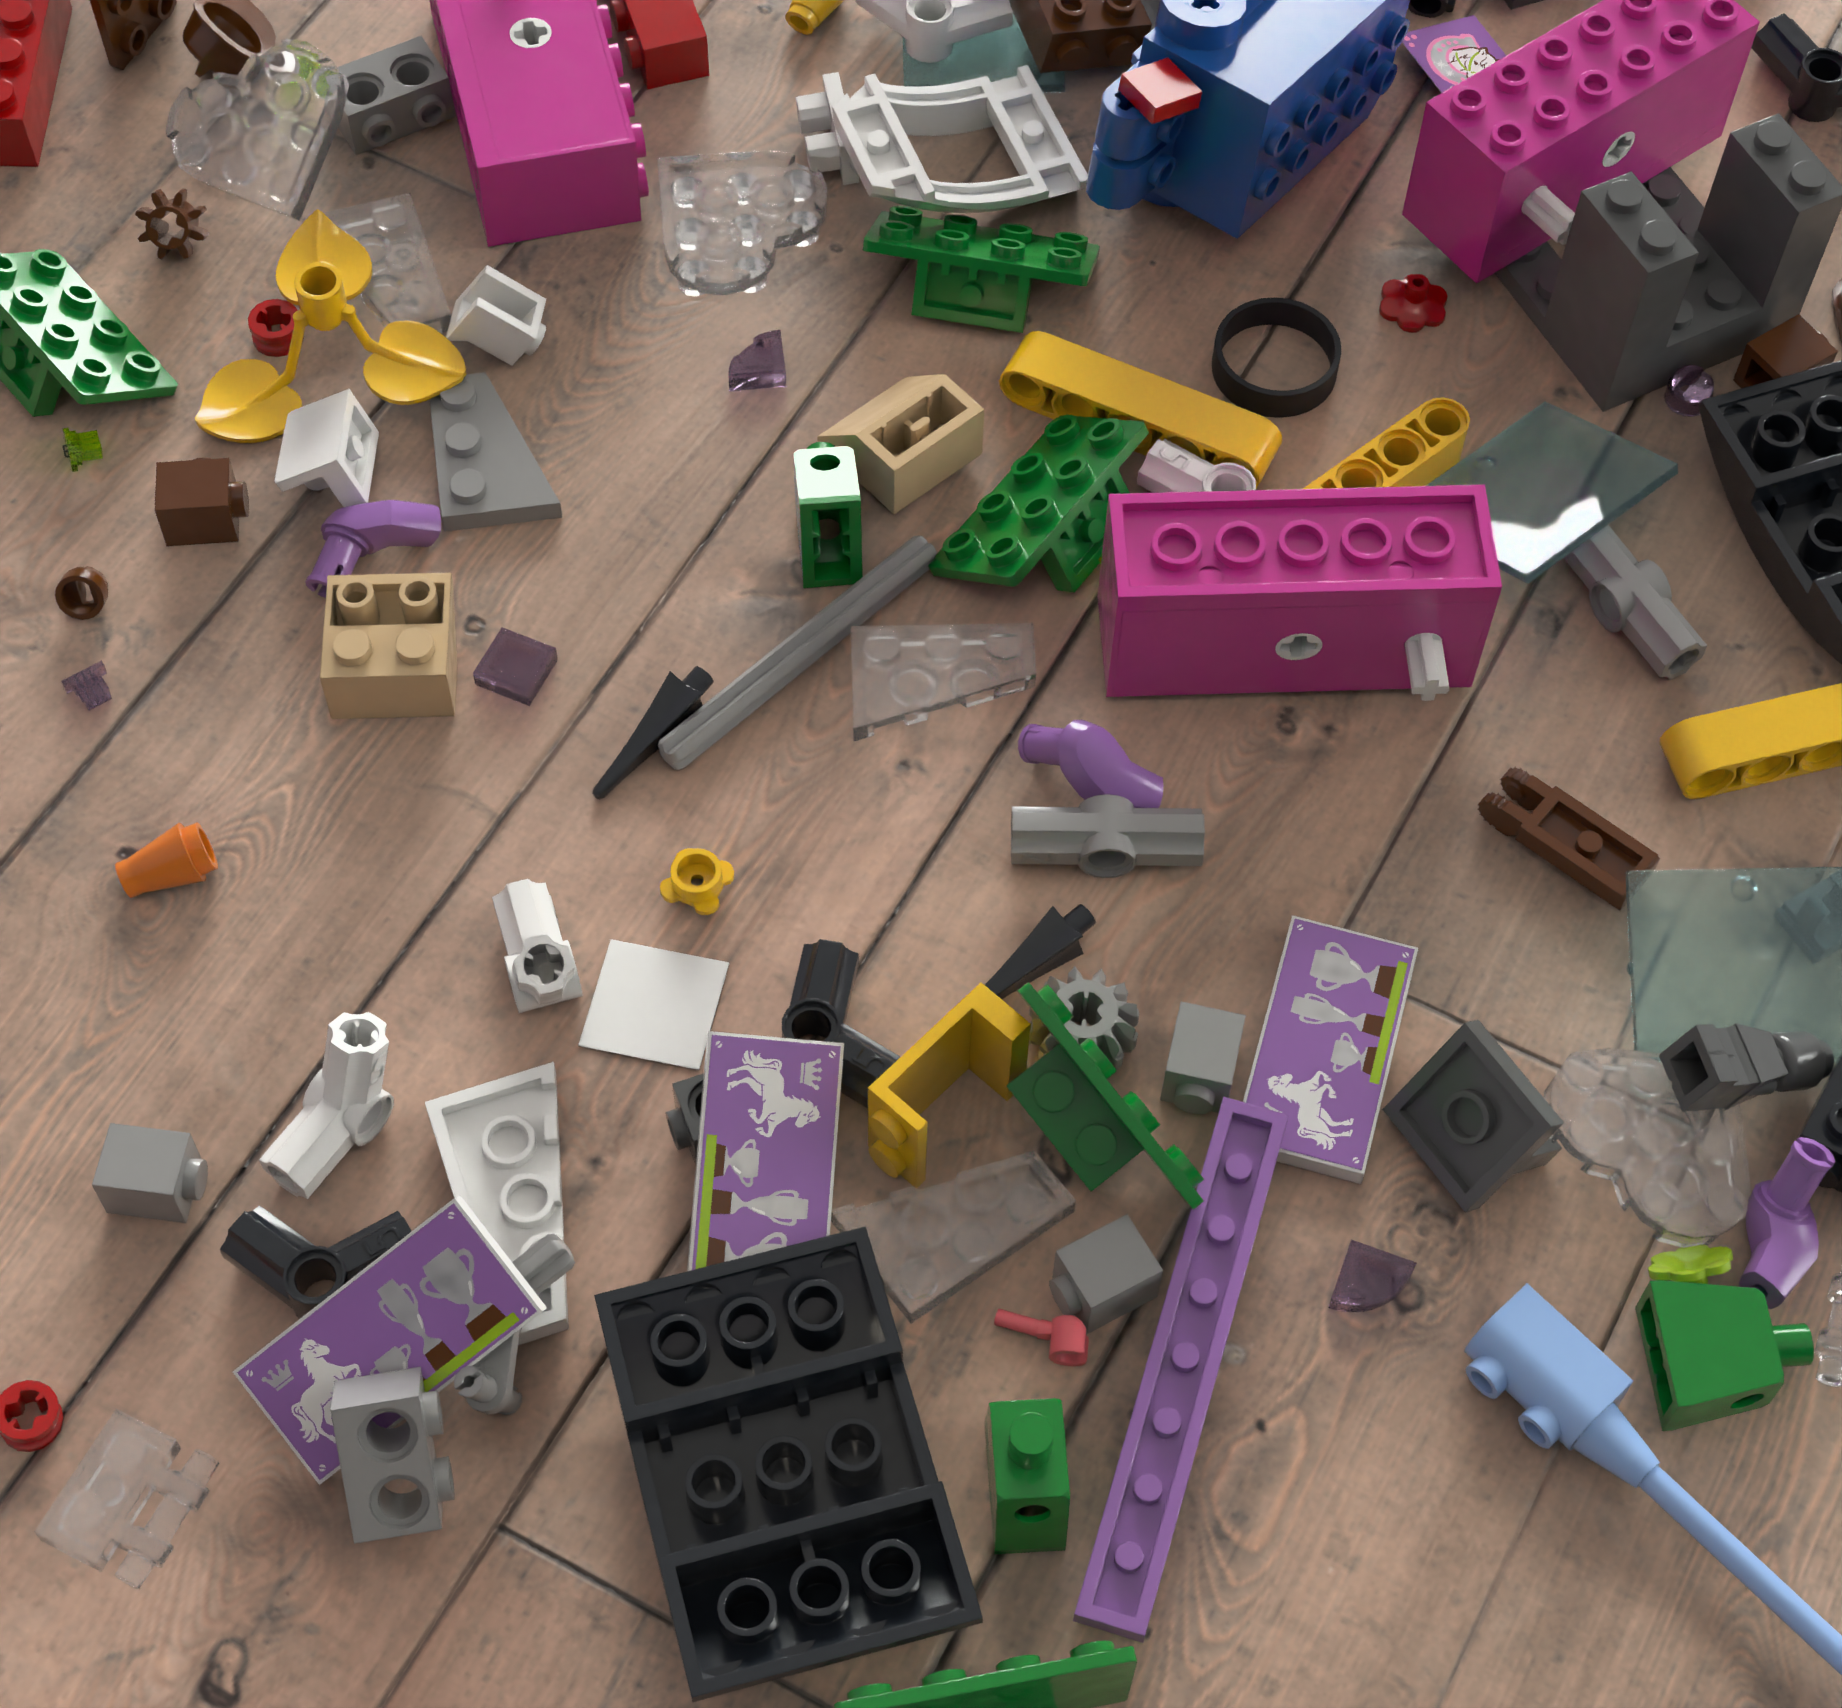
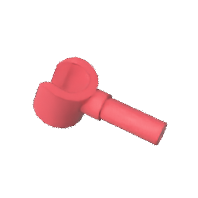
(1065, 1334)

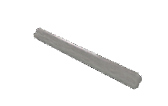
(796, 653)

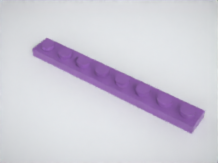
(1180, 1373)

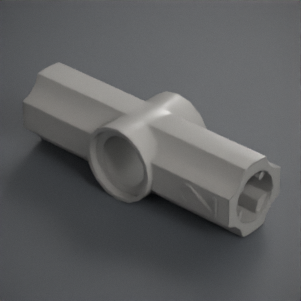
(1638, 602)
(1107, 836)

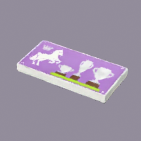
(1330, 1043)
(764, 1145)
(424, 1303)

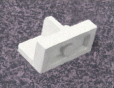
(330, 447)

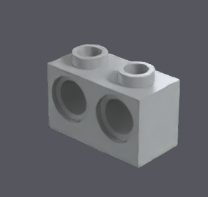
(394, 95)
(378, 1454)

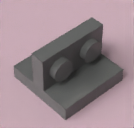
(1475, 1117)

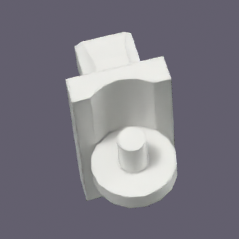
(826, 149)

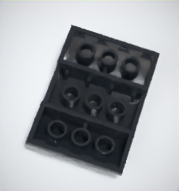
(1783, 479)
(783, 1464)

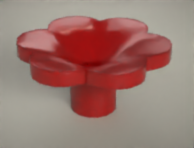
(1413, 303)

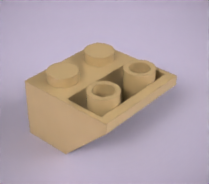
(911, 437)
(389, 646)

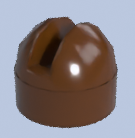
(71, 592)

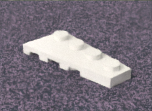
(506, 1166)

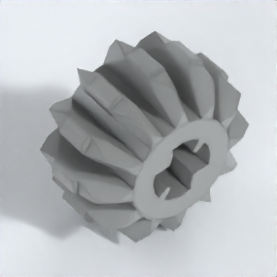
(1095, 1004)

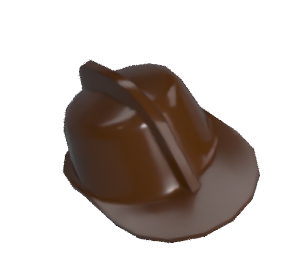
(226, 35)

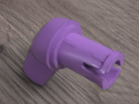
(367, 529)
(1091, 762)
(1782, 1223)

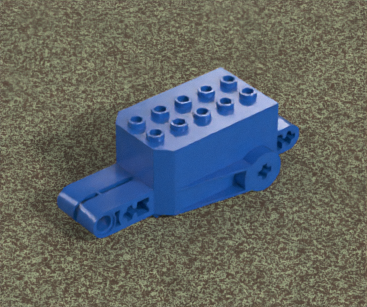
(1274, 101)

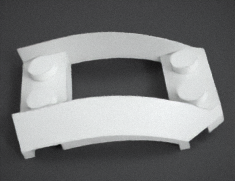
(882, 115)

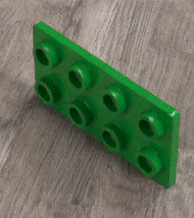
(976, 270)
(67, 337)
(1046, 507)
(1084, 1113)
(1088, 1679)

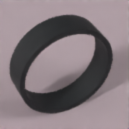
(1284, 313)

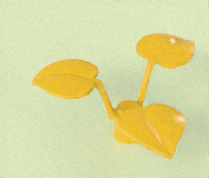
(320, 274)

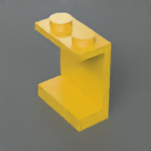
(974, 1035)

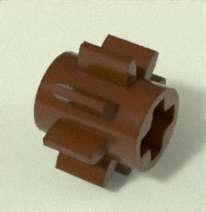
(158, 229)

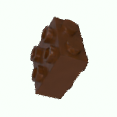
(1081, 32)

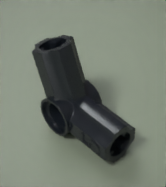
(1803, 67)
(821, 1008)
(291, 1264)

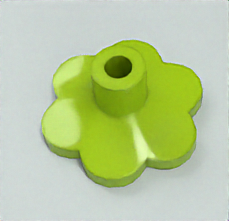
(1691, 1264)

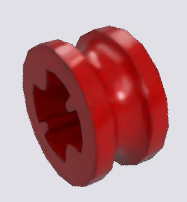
(266, 315)
(44, 1426)

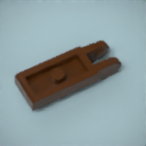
(1567, 835)

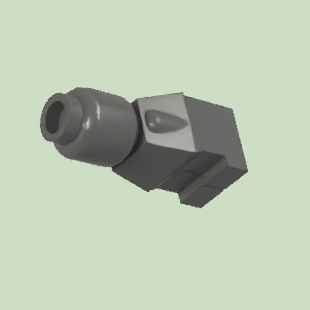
(1740, 1062)

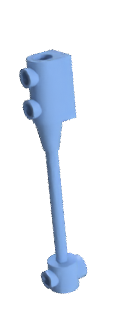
(1574, 1398)

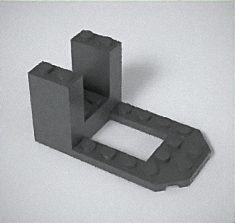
(1677, 284)

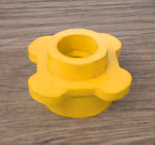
(697, 864)

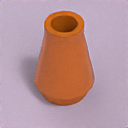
(169, 861)

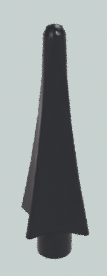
(670, 707)
(1046, 948)

